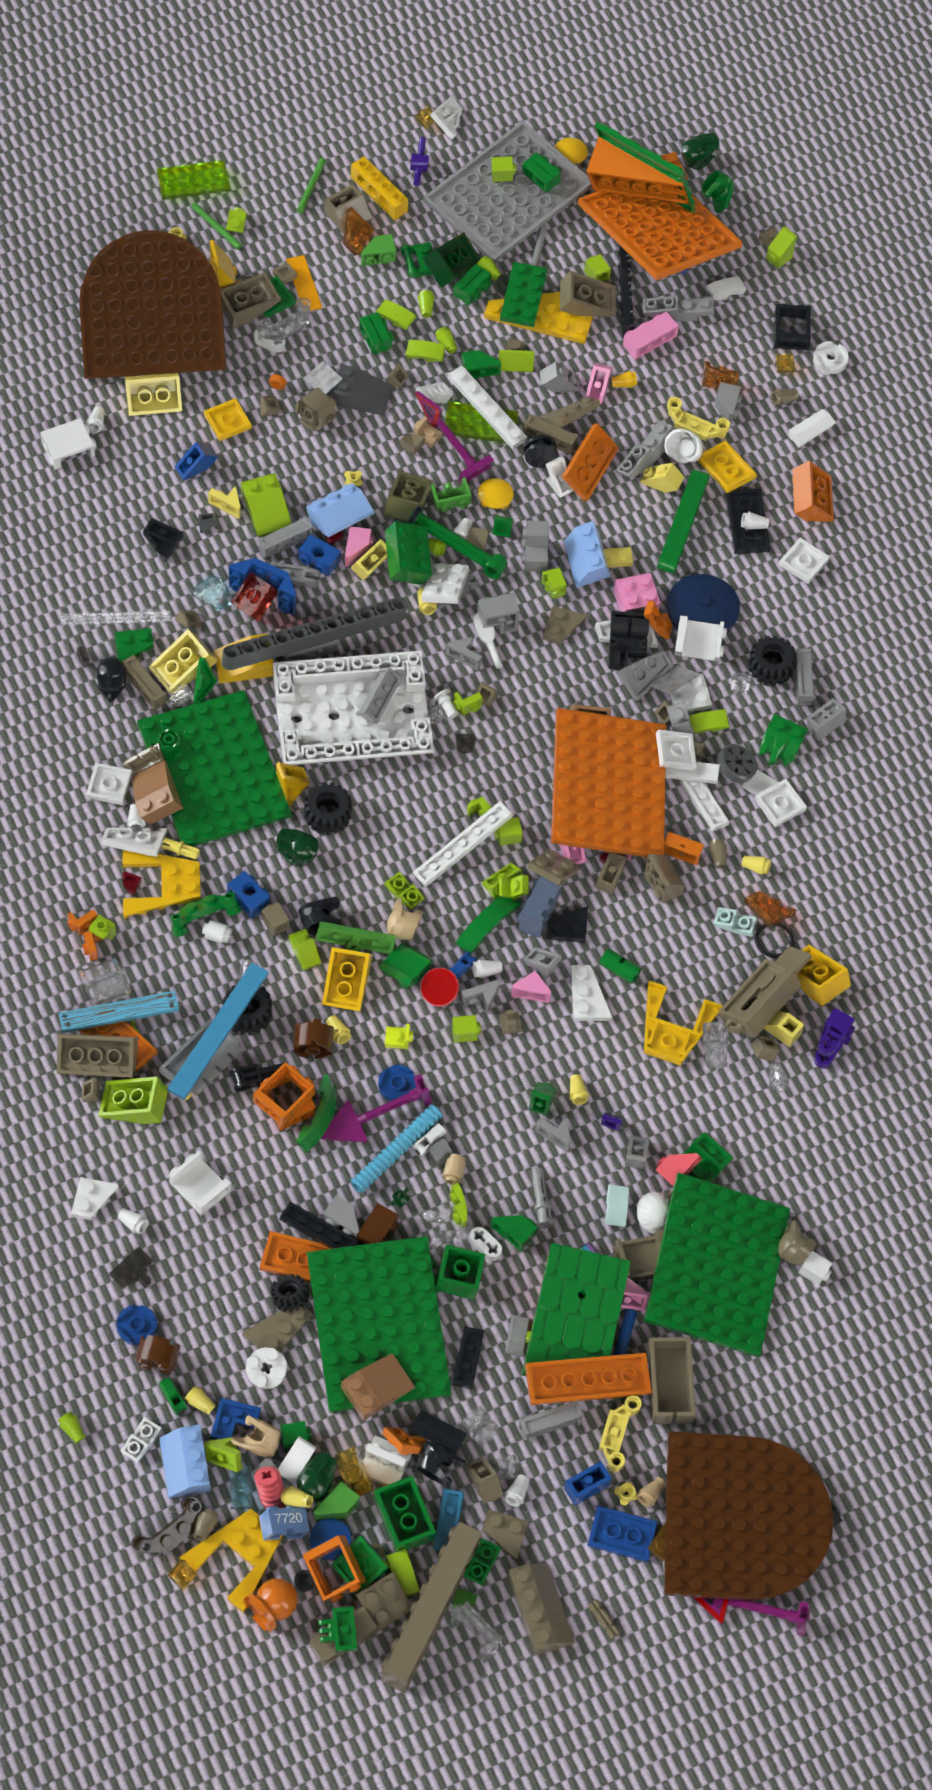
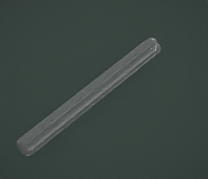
(115, 617)

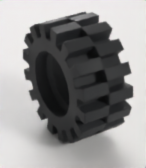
(292, 1301)

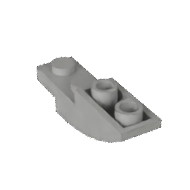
(679, 309)
(647, 453)

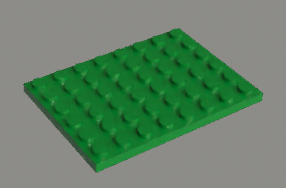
(218, 769)
(717, 1265)
(375, 1305)

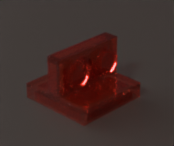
(254, 596)

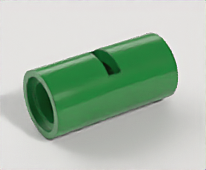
(620, 966)

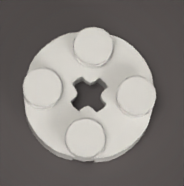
(827, 366)
(271, 1357)

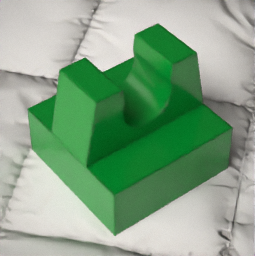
(502, 526)

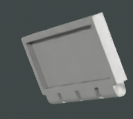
(226, 1053)

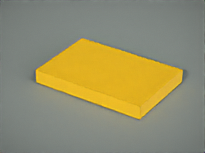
(726, 467)

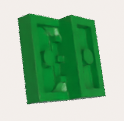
(714, 1158)

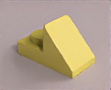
(227, 503)

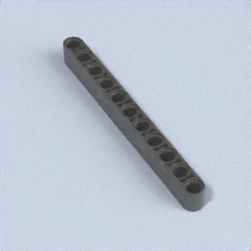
(314, 633)

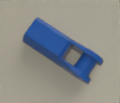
(459, 967)

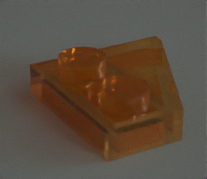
(356, 232)
(713, 376)
(768, 908)

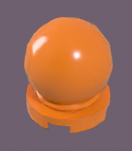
(274, 1602)

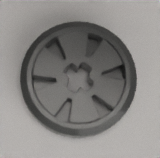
(737, 763)

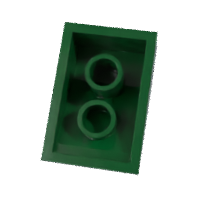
(451, 259)

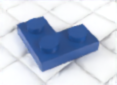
(231, 1414)

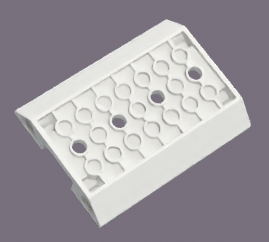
(341, 686)

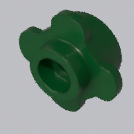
(400, 1197)

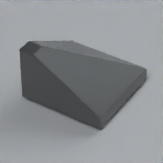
(207, 521)

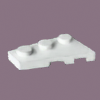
(142, 842)

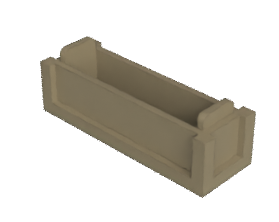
(565, 440)
(144, 683)

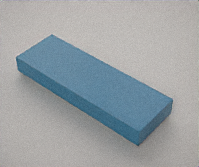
(448, 1516)

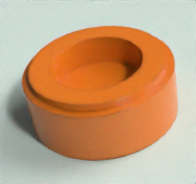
(277, 382)

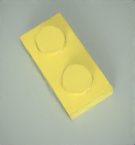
(619, 557)

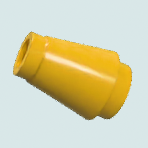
(625, 380)

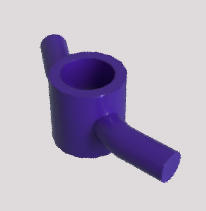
(419, 161)

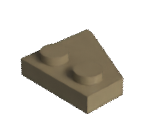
(561, 624)
(505, 1531)

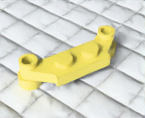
(701, 427)
(615, 1431)

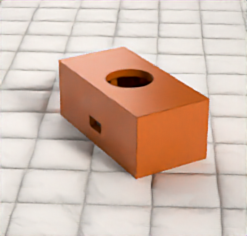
(678, 844)

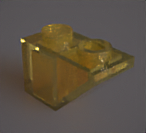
(354, 1471)

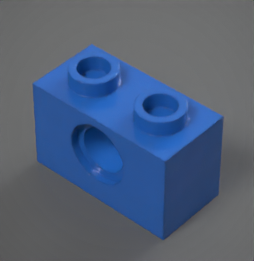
(315, 547)
(253, 903)
(587, 1483)

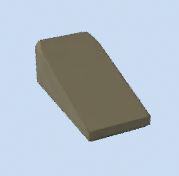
(611, 873)

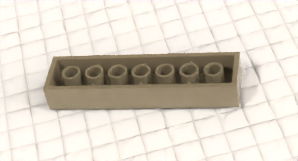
(430, 1609)

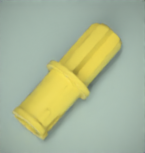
(180, 848)

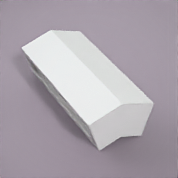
(811, 427)

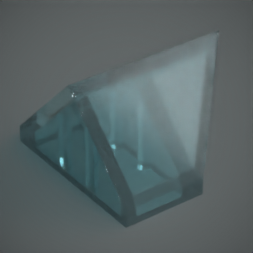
(212, 592)

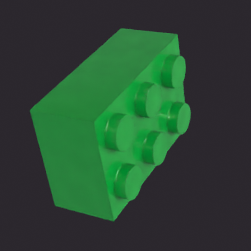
(408, 553)
(404, 1514)

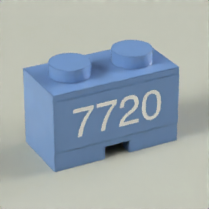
(284, 1521)

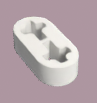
(270, 343)
(488, 1240)

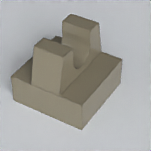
(510, 1022)

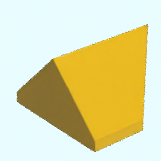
(292, 780)

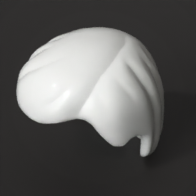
(683, 446)
(652, 1211)

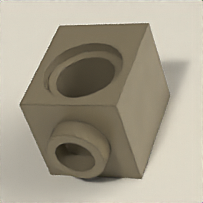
(275, 919)

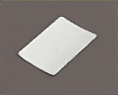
(759, 783)

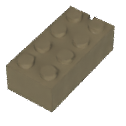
(671, 1380)

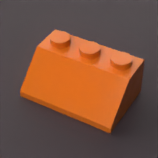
(812, 493)

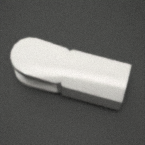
(430, 1138)

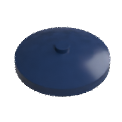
(703, 600)

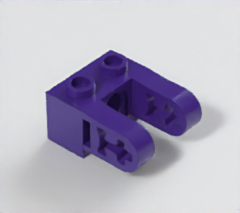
(836, 1033)

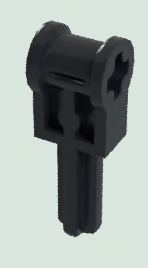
(251, 1076)

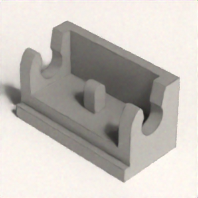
(826, 719)

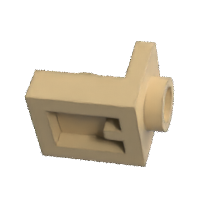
(430, 433)

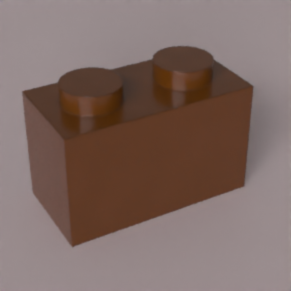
(378, 1226)

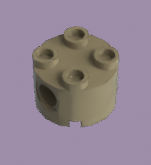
(316, 409)

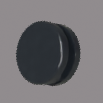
(540, 451)

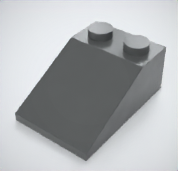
(361, 391)

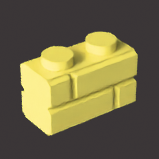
(370, 560)

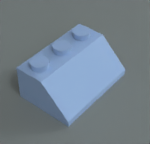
(339, 510)
(586, 555)
(184, 1462)

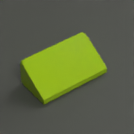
(516, 360)
(491, 884)

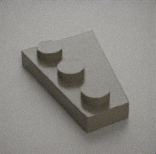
(571, 412)
(278, 1329)

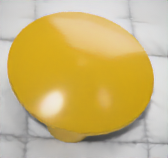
(572, 149)
(495, 494)

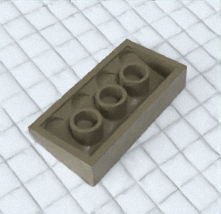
(96, 1055)

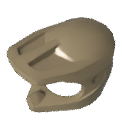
(794, 1245)

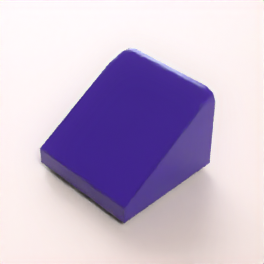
(611, 1121)

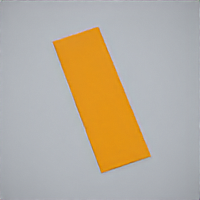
(304, 282)

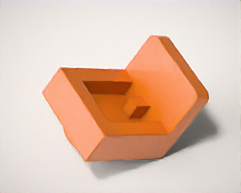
(83, 923)
(89, 947)

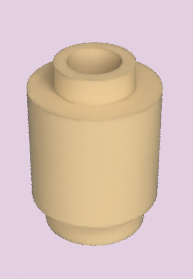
(454, 1169)

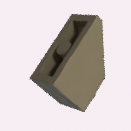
(485, 1480)

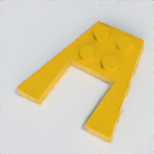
(178, 877)
(667, 1039)
(244, 1538)

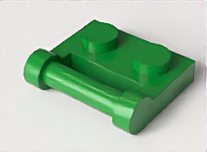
(420, 251)

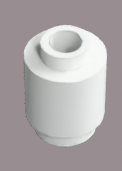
(217, 932)

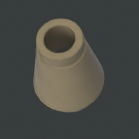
(783, 396)
(718, 851)
(205, 1523)

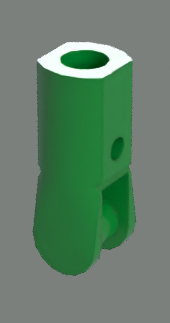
(172, 1394)

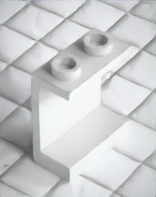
(66, 441)
(700, 639)
(198, 1183)

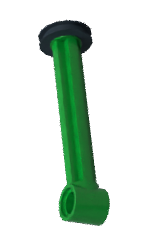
(493, 564)

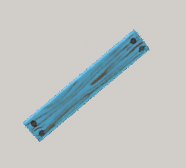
(118, 1011)

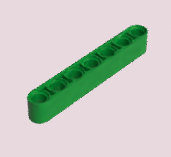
(683, 521)

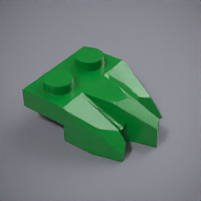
(782, 740)

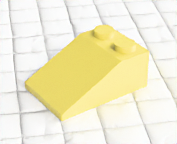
(180, 661)

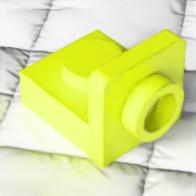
(398, 1037)

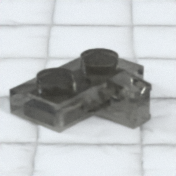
(133, 1269)

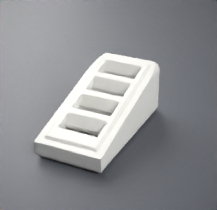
(436, 392)

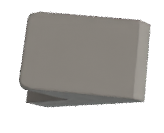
(461, 651)
(680, 718)
(543, 960)
(484, 992)
(559, 1136)
(637, 1152)

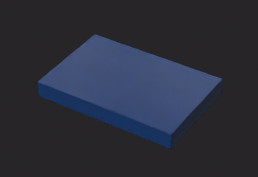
(622, 1533)

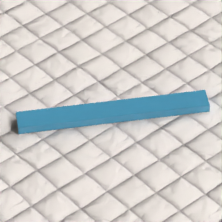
(217, 1031)

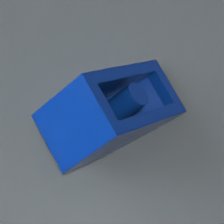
(196, 460)

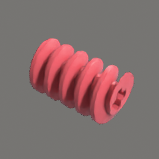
(269, 1486)

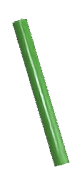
(311, 185)
(216, 226)

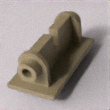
(144, 759)

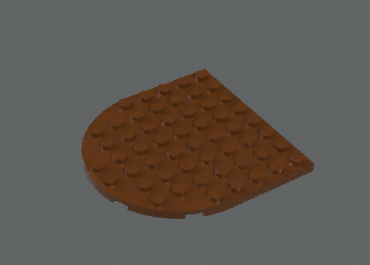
(151, 309)
(741, 1518)

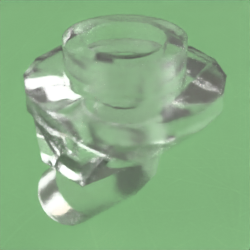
(436, 714)

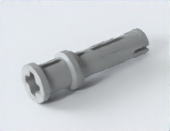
(542, 1206)

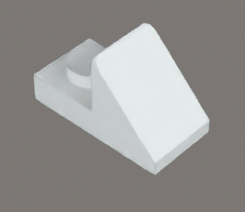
(556, 469)

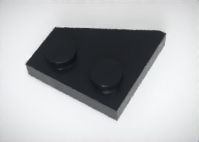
(162, 537)
(569, 926)

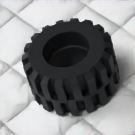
(768, 672)
(327, 821)
(255, 1021)

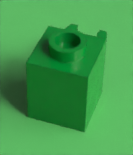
(292, 1431)

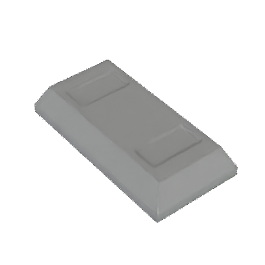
(517, 1335)

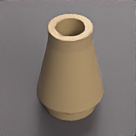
(650, 1493)

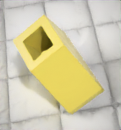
(662, 477)
(785, 1028)

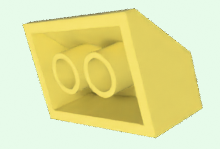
(153, 394)

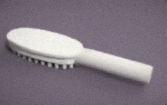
(487, 636)

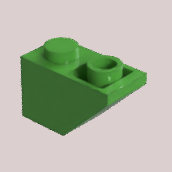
(379, 250)
(338, 1504)

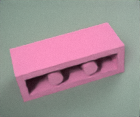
(650, 335)

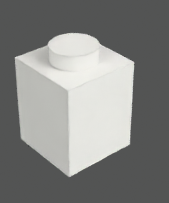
(816, 1268)

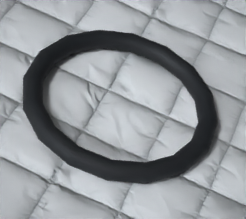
(765, 952)

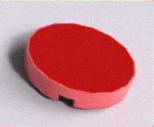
(440, 987)

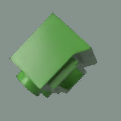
(451, 497)

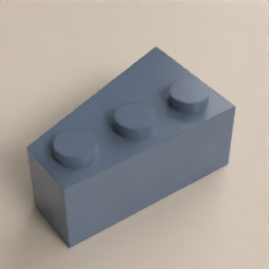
(538, 907)

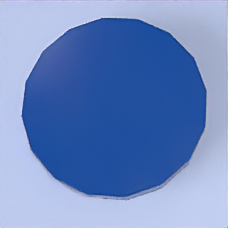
(396, 1082)
(136, 1322)
(326, 1530)

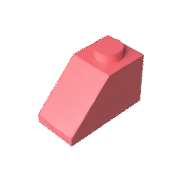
(681, 1163)

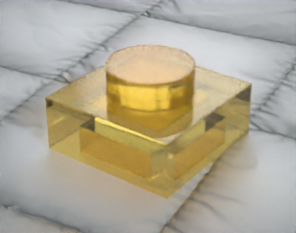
(424, 117)
(784, 363)
(182, 1574)

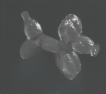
(439, 1238)

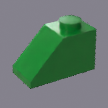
(480, 364)
(542, 1098)
(515, 1229)

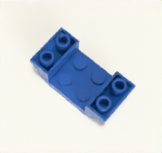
(270, 574)

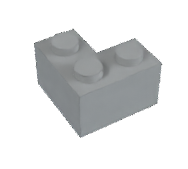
(535, 543)
(499, 612)

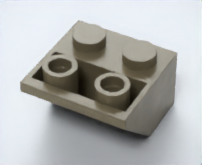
(337, 205)
(663, 878)

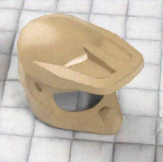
(402, 922)
(263, 1439)

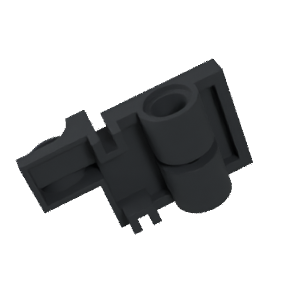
(627, 638)

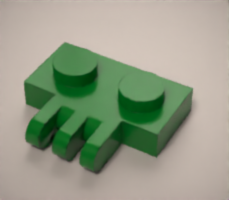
(340, 1629)

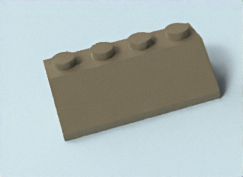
(540, 1608)

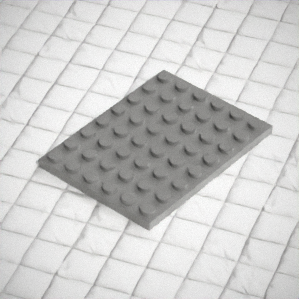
(505, 212)

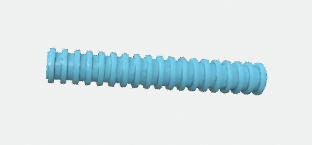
(396, 1148)

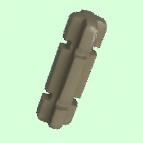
(604, 1619)

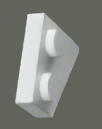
(448, 116)
(91, 1197)

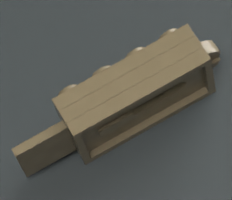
(764, 993)

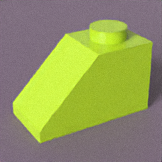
(781, 248)

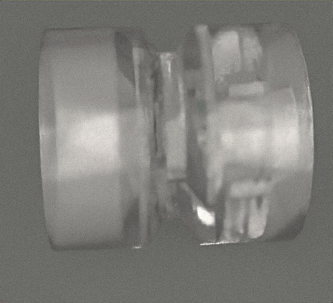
(481, 1427)

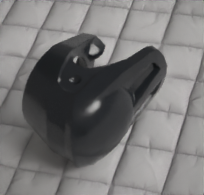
(111, 677)
(317, 911)
(432, 1457)

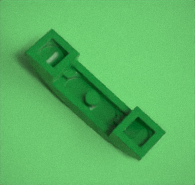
(486, 922)
(312, 1134)

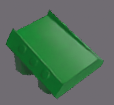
(406, 965)

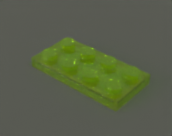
(193, 179)
(469, 423)

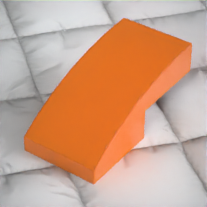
(659, 622)

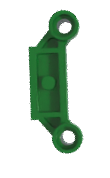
(201, 908)

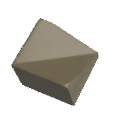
(412, 442)
(478, 537)
(765, 1048)

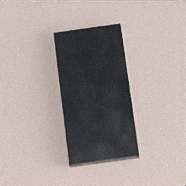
(747, 540)

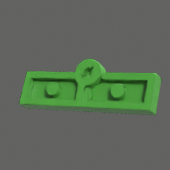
(355, 938)

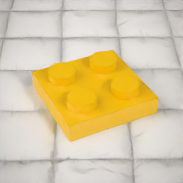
(227, 419)

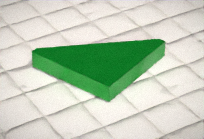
(204, 681)

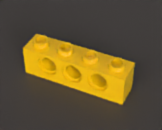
(379, 188)

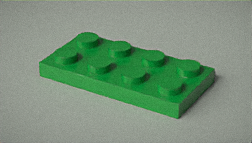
(523, 294)

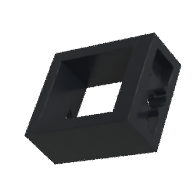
(784, 340)

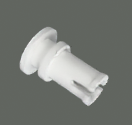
(446, 702)

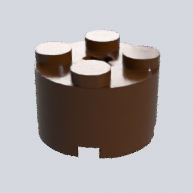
(313, 1039)
(157, 1354)

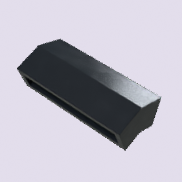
(438, 1431)

